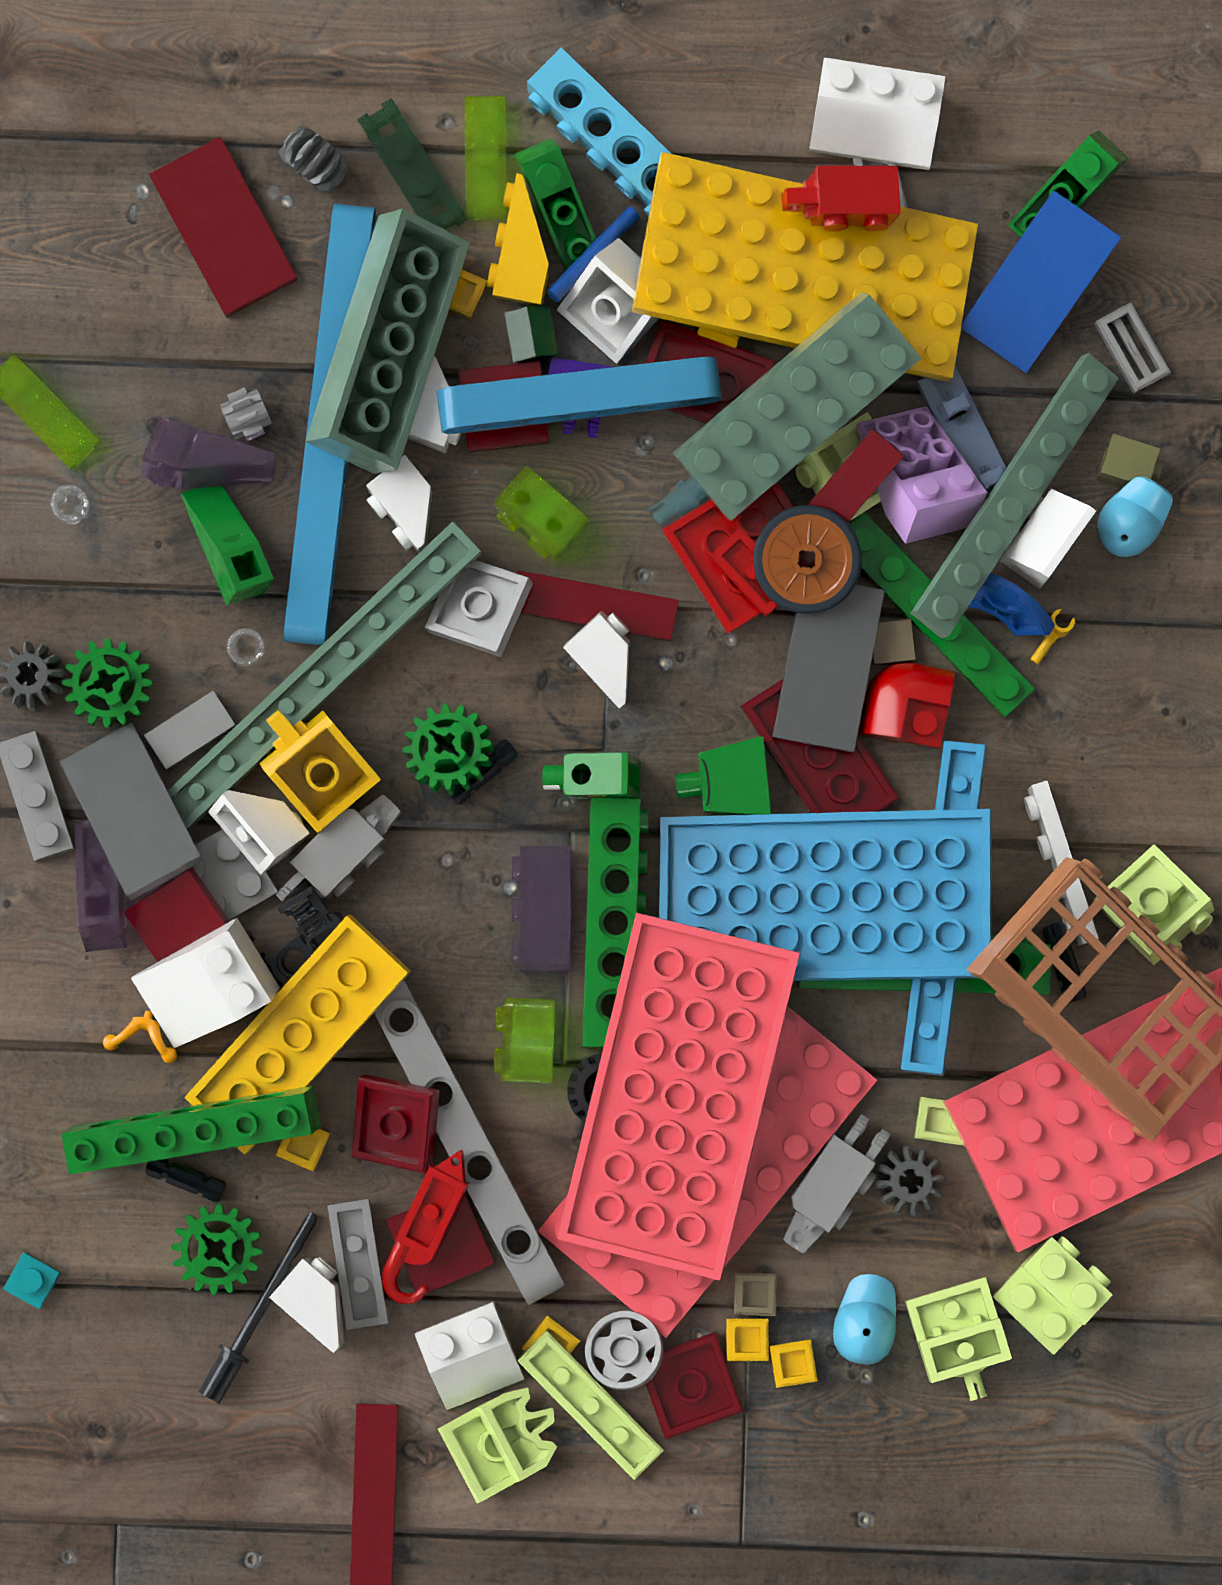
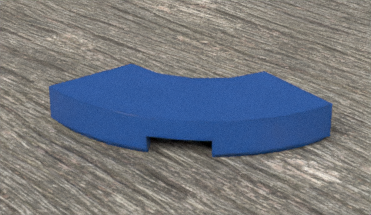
(1013, 607)

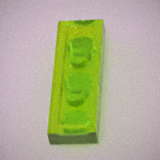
(485, 157)
(45, 413)

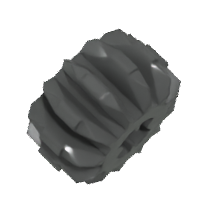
(314, 159)
(44, 676)
(901, 1192)

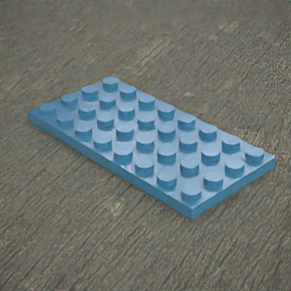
(843, 888)

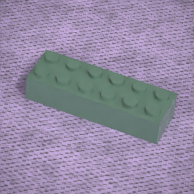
(387, 341)
(797, 405)

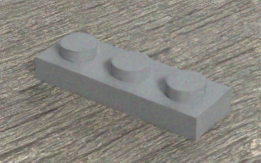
(35, 796)
(358, 1264)

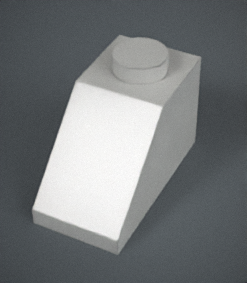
(426, 423)
(604, 654)
(259, 827)

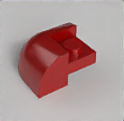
(907, 704)

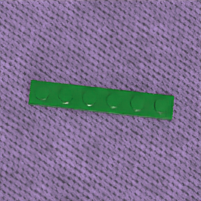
(965, 646)

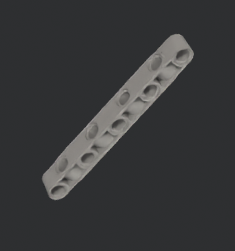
(461, 1130)

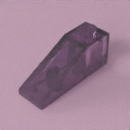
(199, 459)
(98, 894)

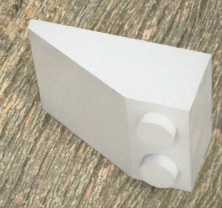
(207, 984)

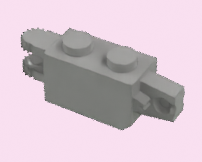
(342, 849)
(830, 1185)

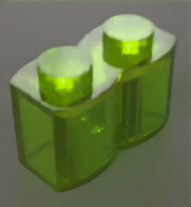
(527, 1040)

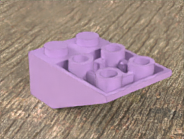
(932, 485)

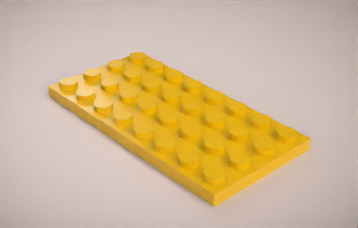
(741, 266)

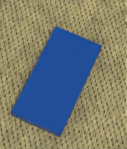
(1040, 281)

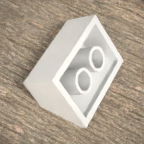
(877, 113)

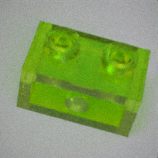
(540, 514)

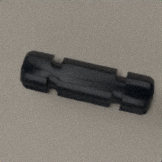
(502, 754)
(1052, 935)
(186, 1179)

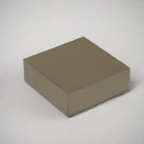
(894, 643)
(755, 1294)

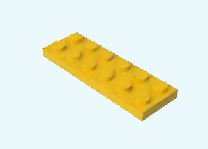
(306, 1019)

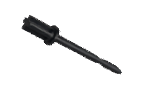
(230, 1359)

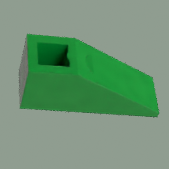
(1077, 177)
(556, 200)
(228, 544)

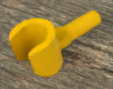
(1047, 642)

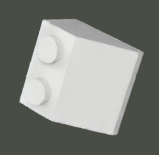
(604, 300)
(1046, 536)
(314, 1300)
(469, 1355)

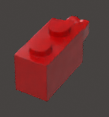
(847, 197)

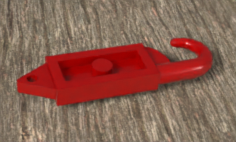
(426, 1224)

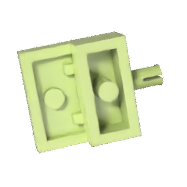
(959, 1333)

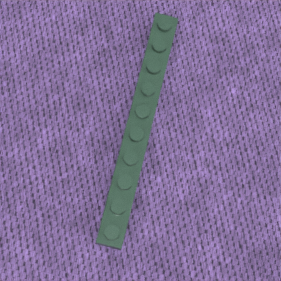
(325, 671)

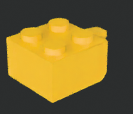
(317, 768)

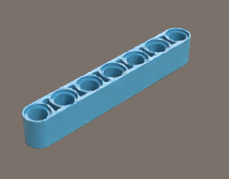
(578, 395)

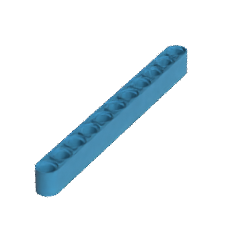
(324, 473)

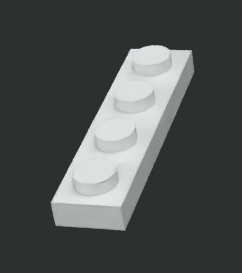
(1054, 846)

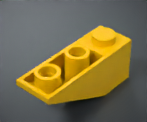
(523, 261)

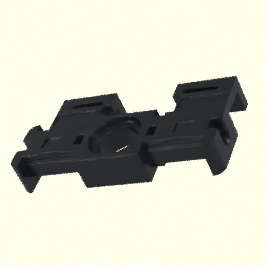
(312, 923)

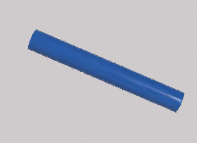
(572, 274)

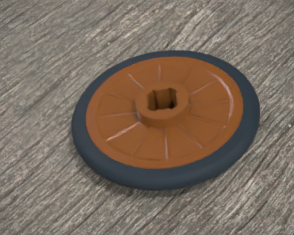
(836, 559)

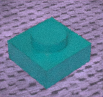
(32, 1280)

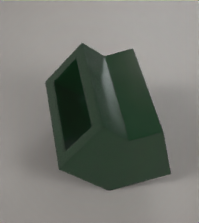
(531, 334)

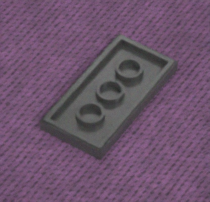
(829, 672)
(131, 811)

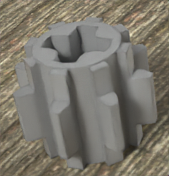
(245, 414)

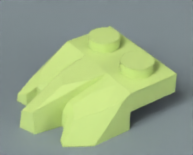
(499, 1443)

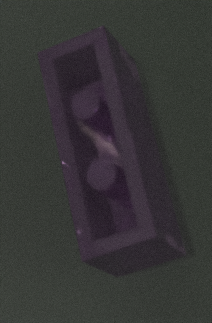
(543, 909)

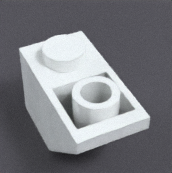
(406, 501)

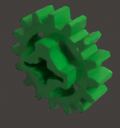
(115, 700)
(456, 736)
(231, 1236)

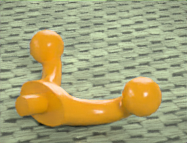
(144, 1023)

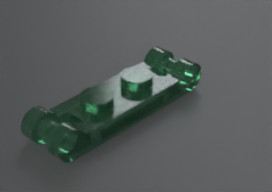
(411, 166)

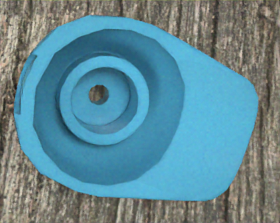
(1136, 512)
(870, 1305)

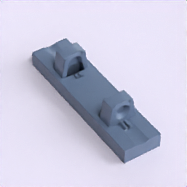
(966, 431)

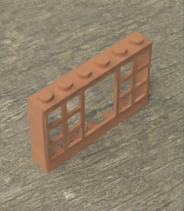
(1070, 1044)

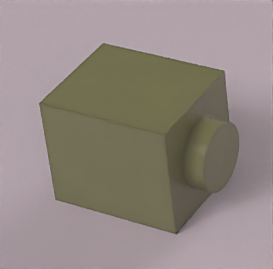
(1128, 459)

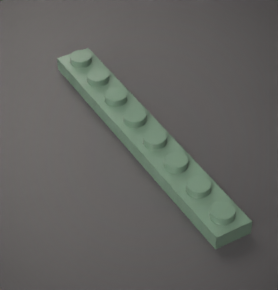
(1014, 495)

